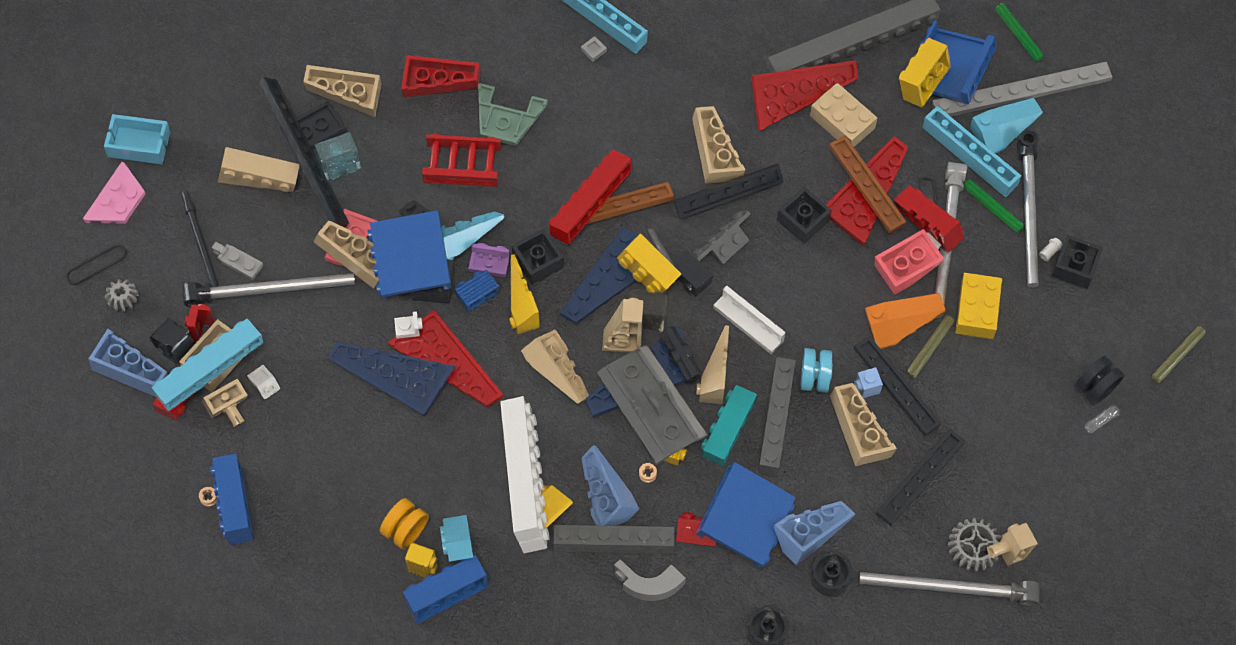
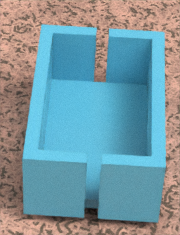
(137, 139)

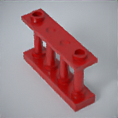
(461, 177)

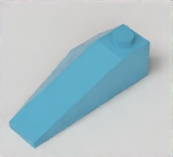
(1004, 124)
(466, 233)

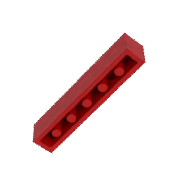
(590, 196)

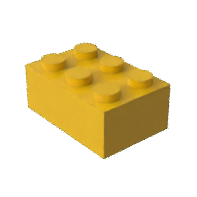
(924, 72)
(648, 265)
(978, 305)

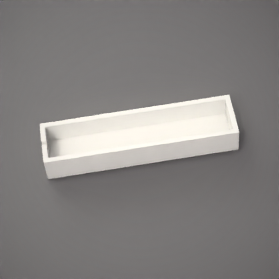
(523, 475)

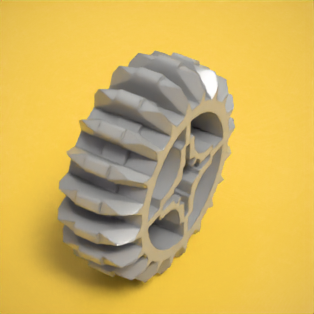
(959, 546)

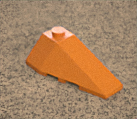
(899, 318)

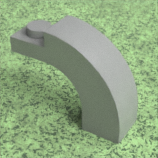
(649, 588)

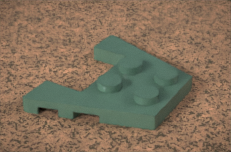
(504, 122)

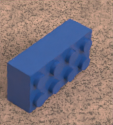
(232, 499)
(445, 589)

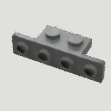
(727, 241)

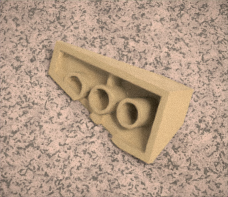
(549, 358)
(713, 379)

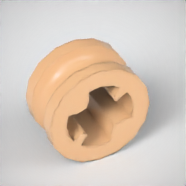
(651, 467)
(208, 503)

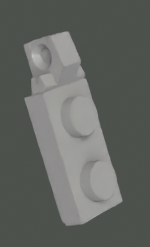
(237, 260)

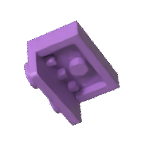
(491, 258)

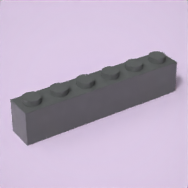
(777, 416)
(613, 539)

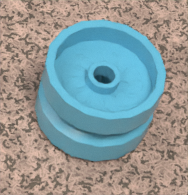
(819, 370)

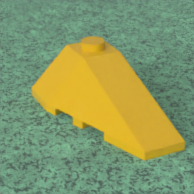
(523, 307)

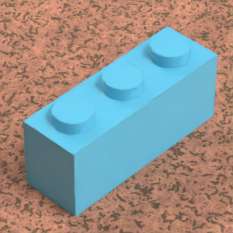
(456, 538)

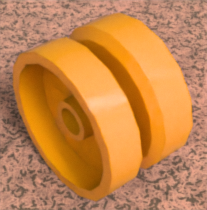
(404, 523)

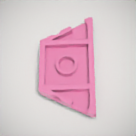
(117, 198)

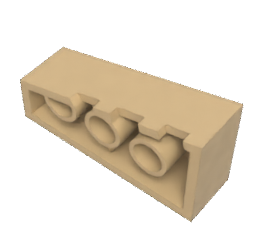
(716, 153)
(349, 250)
(861, 430)

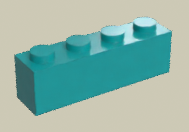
(729, 425)

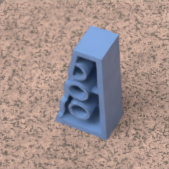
(124, 364)

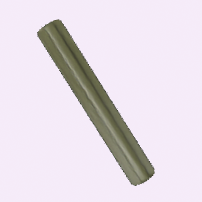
(930, 346)
(1178, 354)

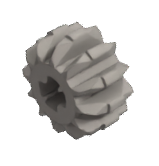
(125, 291)

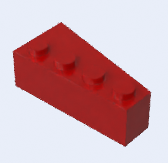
(437, 75)
(930, 217)

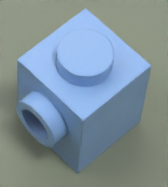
(868, 382)

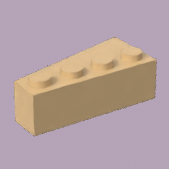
(345, 87)
(257, 171)
(625, 327)

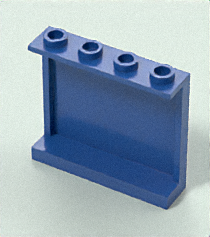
(968, 62)
(409, 254)
(745, 514)

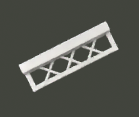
(749, 320)

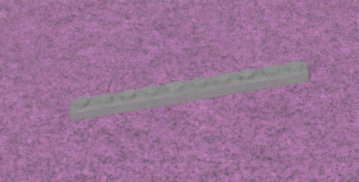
(1028, 89)

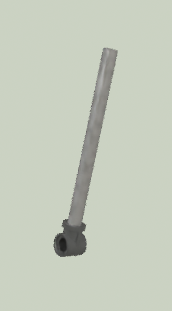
(1026, 593)

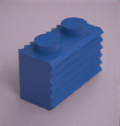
(476, 290)

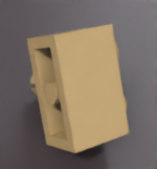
(226, 400)
(1014, 544)

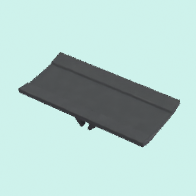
(651, 403)

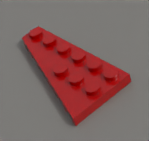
(791, 90)
(850, 207)
(442, 346)

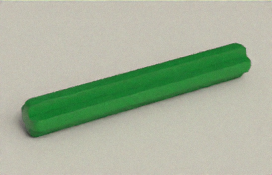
(1019, 32)
(993, 205)

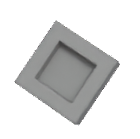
(593, 49)

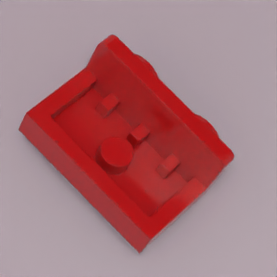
(198, 317)
(687, 527)

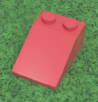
(908, 261)

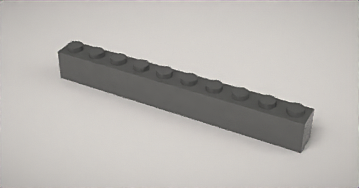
(856, 36)

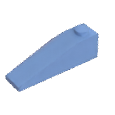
(609, 495)
(806, 532)

